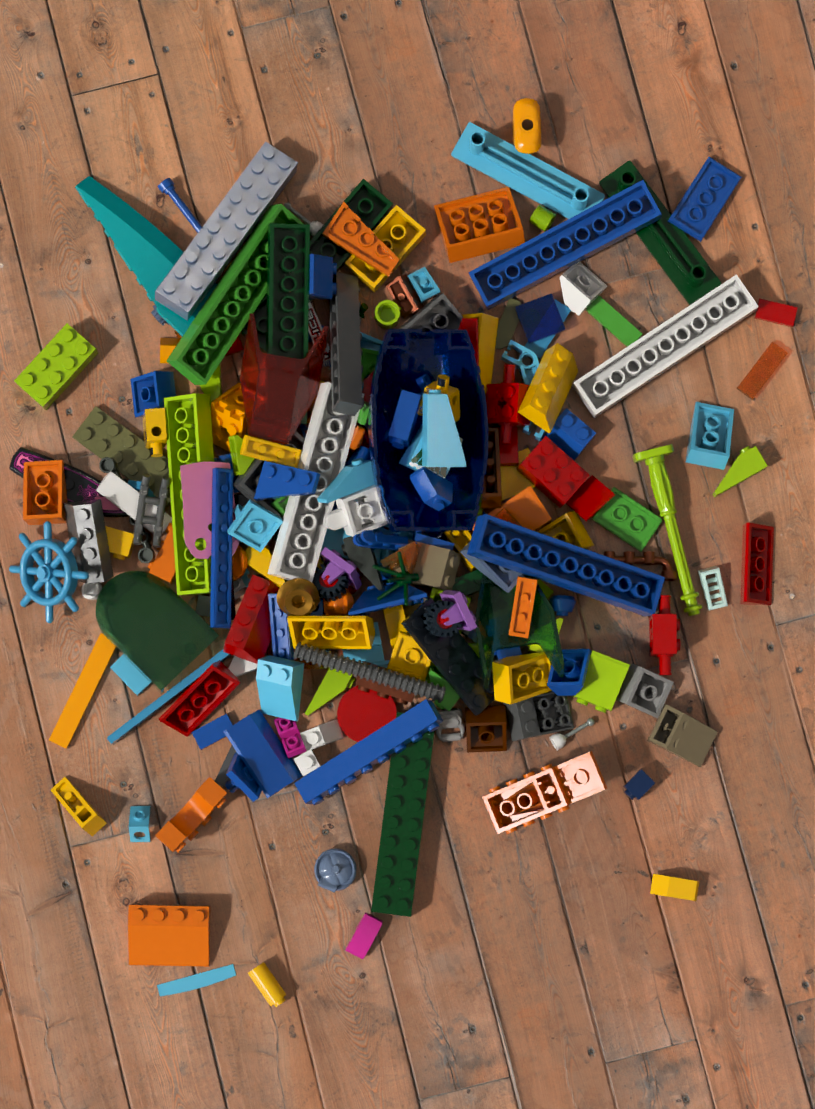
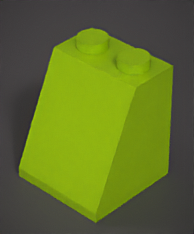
(602, 682)

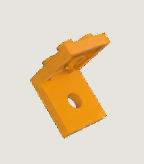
(228, 413)

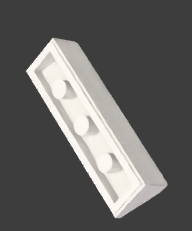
(127, 499)

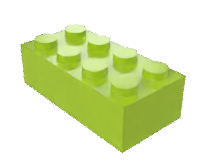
(56, 366)

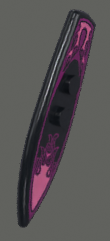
(79, 484)

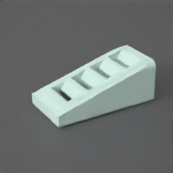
(702, 575)

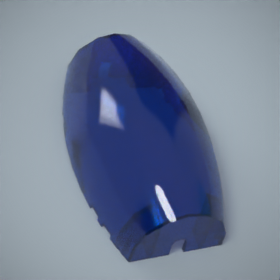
(400, 361)

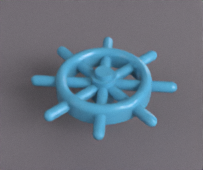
(49, 572)

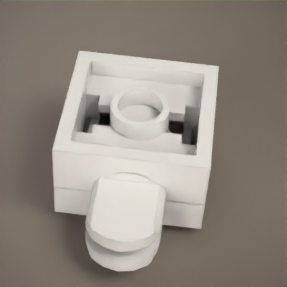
(356, 512)

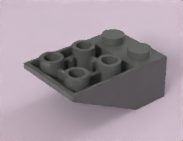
(538, 716)

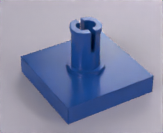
(242, 779)

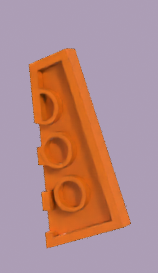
(356, 238)

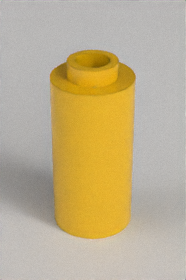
(267, 985)

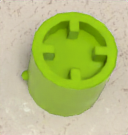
(387, 314)

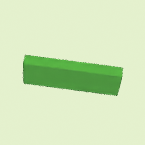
(613, 321)

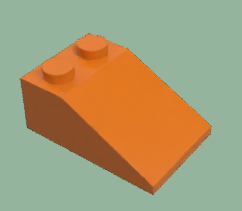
(44, 492)

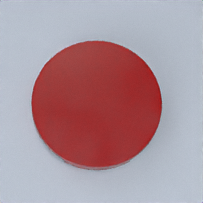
(364, 713)

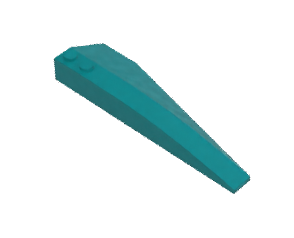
(138, 243)

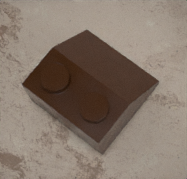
(487, 730)

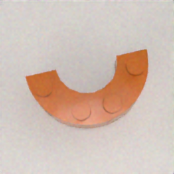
(192, 816)

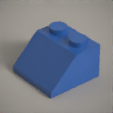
(321, 277)
(151, 389)
(570, 434)
(575, 671)

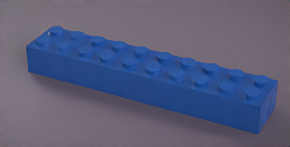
(565, 245)
(565, 565)

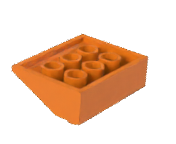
(479, 224)
(169, 935)

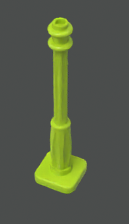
(664, 498)

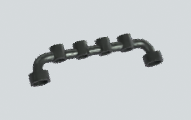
(146, 554)

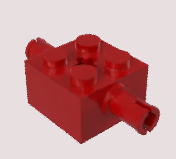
(504, 402)
(663, 635)

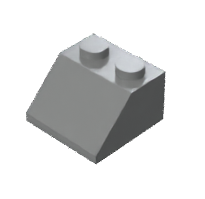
(644, 690)

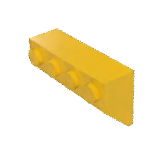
(400, 235)
(487, 341)
(549, 387)
(332, 631)

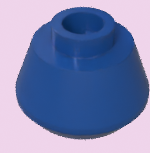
(562, 604)

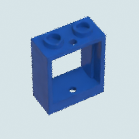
(404, 419)

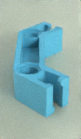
(526, 372)

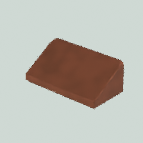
(404, 295)

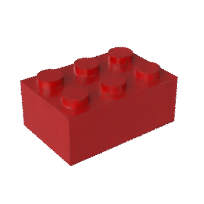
(552, 472)

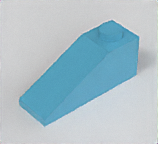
(349, 480)

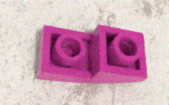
(290, 737)
(364, 935)

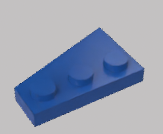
(283, 480)

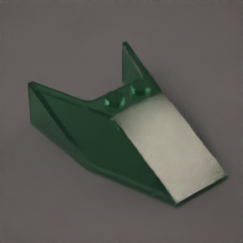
(493, 626)

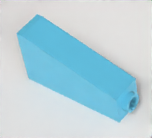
(439, 433)

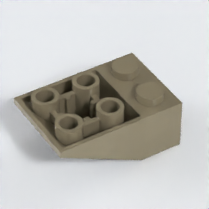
(682, 735)

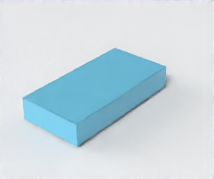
(130, 675)

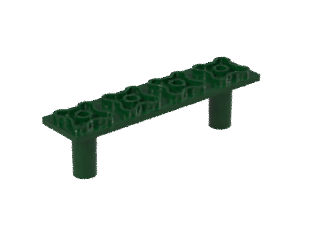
(667, 242)

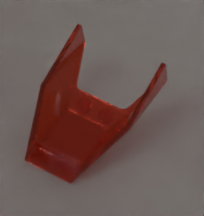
(278, 387)

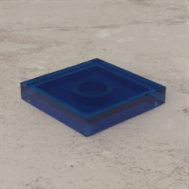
(540, 318)

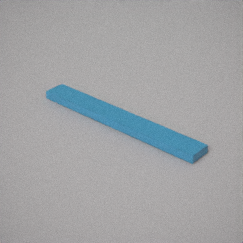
(164, 699)

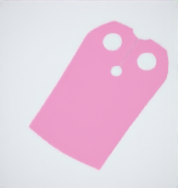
(197, 505)

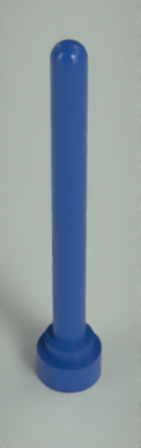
(168, 188)

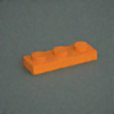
(523, 606)

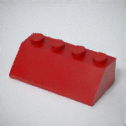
(251, 626)

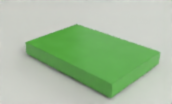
(628, 520)

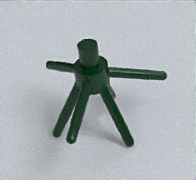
(402, 578)

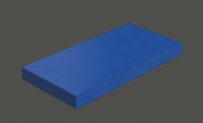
(704, 199)

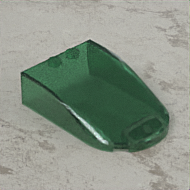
(151, 626)

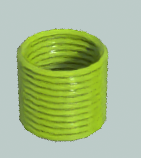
(542, 218)

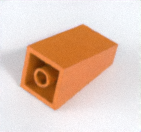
(526, 510)

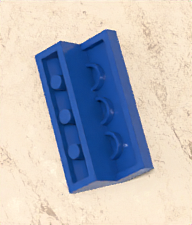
(263, 753)

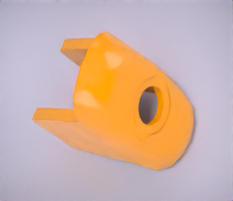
(526, 140)

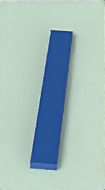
(221, 548)

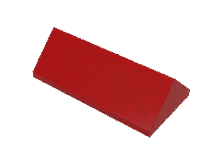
(757, 564)
(200, 699)

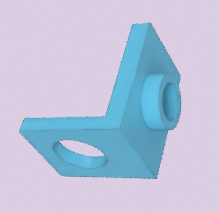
(139, 822)

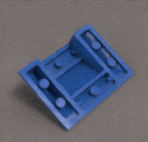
(368, 600)

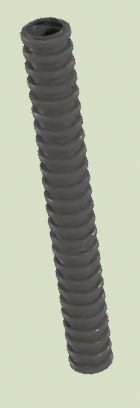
(369, 672)

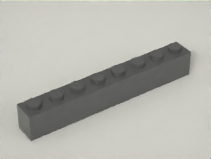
(345, 346)

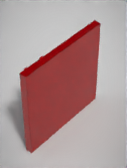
(590, 498)

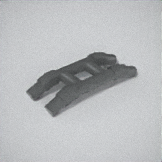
(158, 520)

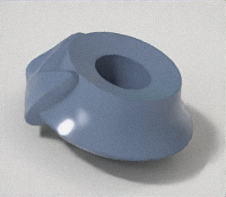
(335, 869)

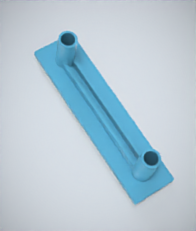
(524, 173)

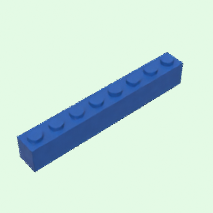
(368, 752)

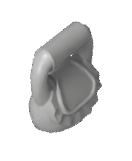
(451, 719)

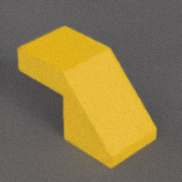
(674, 887)

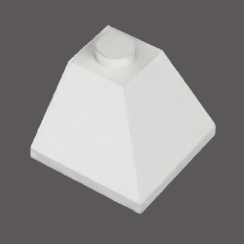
(580, 287)

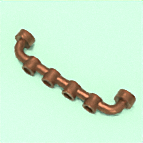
(647, 559)

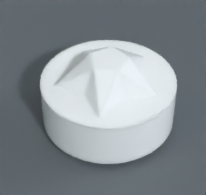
(91, 590)

